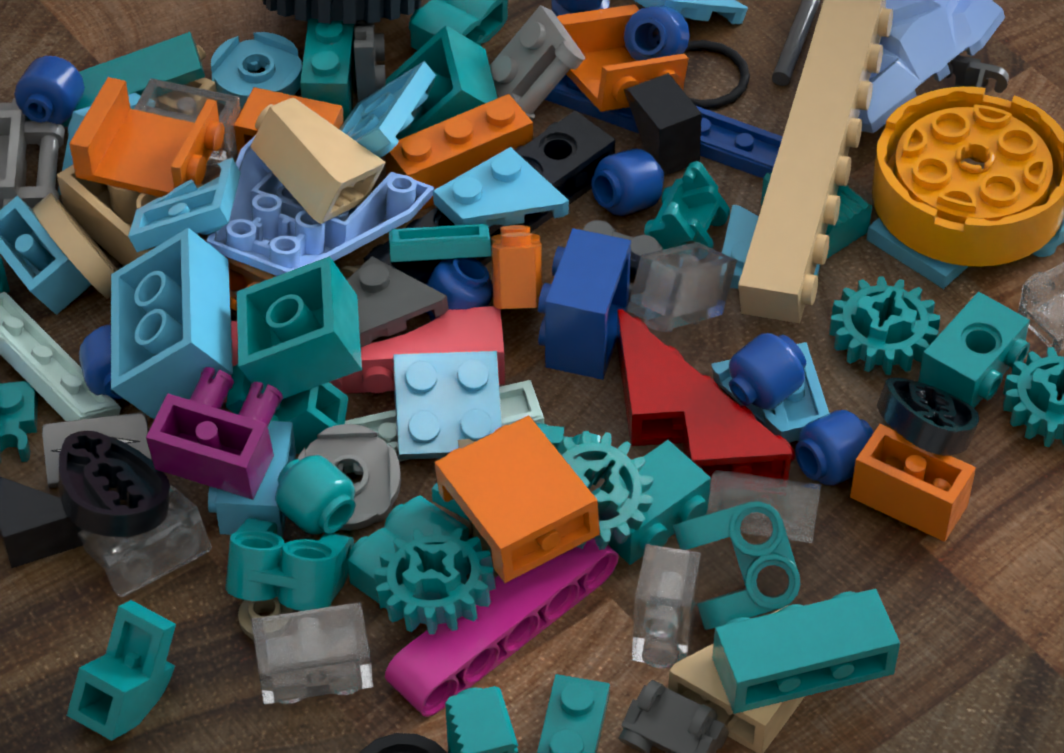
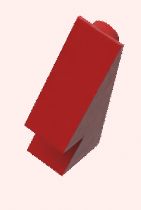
(680, 405)

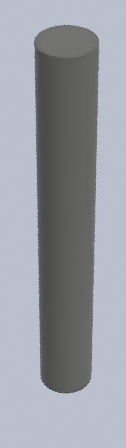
(795, 42)

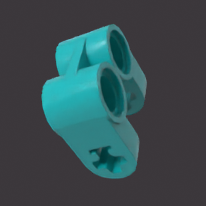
(751, 560)
(298, 572)

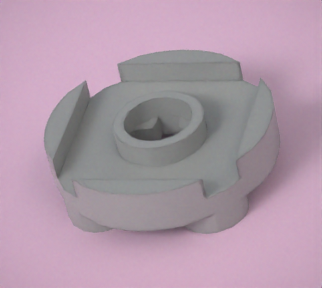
(370, 457)

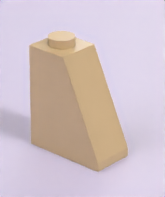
(315, 159)
(699, 681)

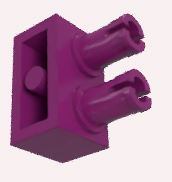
(211, 444)

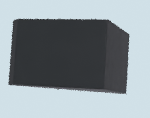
(666, 122)
(33, 524)

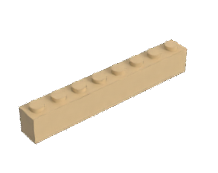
(813, 160)

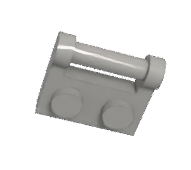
(535, 60)

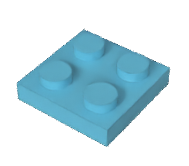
(444, 401)

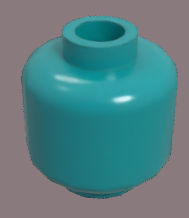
(315, 495)

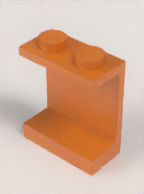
(607, 62)
(140, 147)

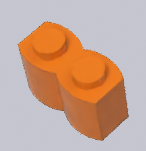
(516, 268)

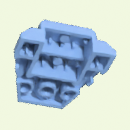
(921, 44)

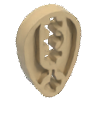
(75, 243)

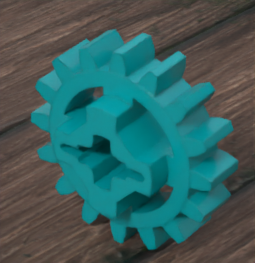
(883, 325)
(1033, 395)
(616, 505)
(434, 579)

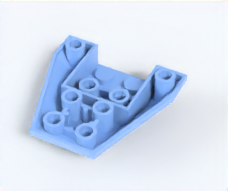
(277, 233)

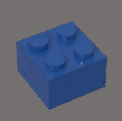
(584, 302)

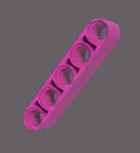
(519, 610)

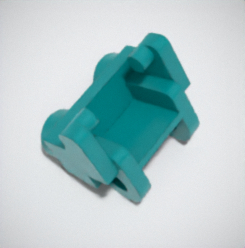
(689, 210)

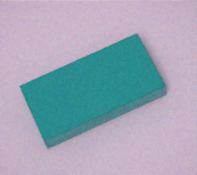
(439, 242)

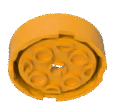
(956, 207)

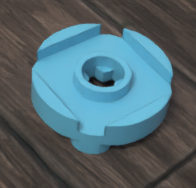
(268, 51)

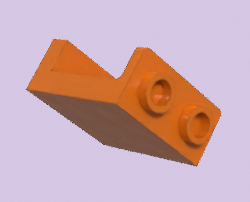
(519, 497)

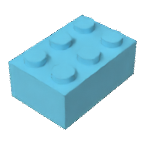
(169, 321)

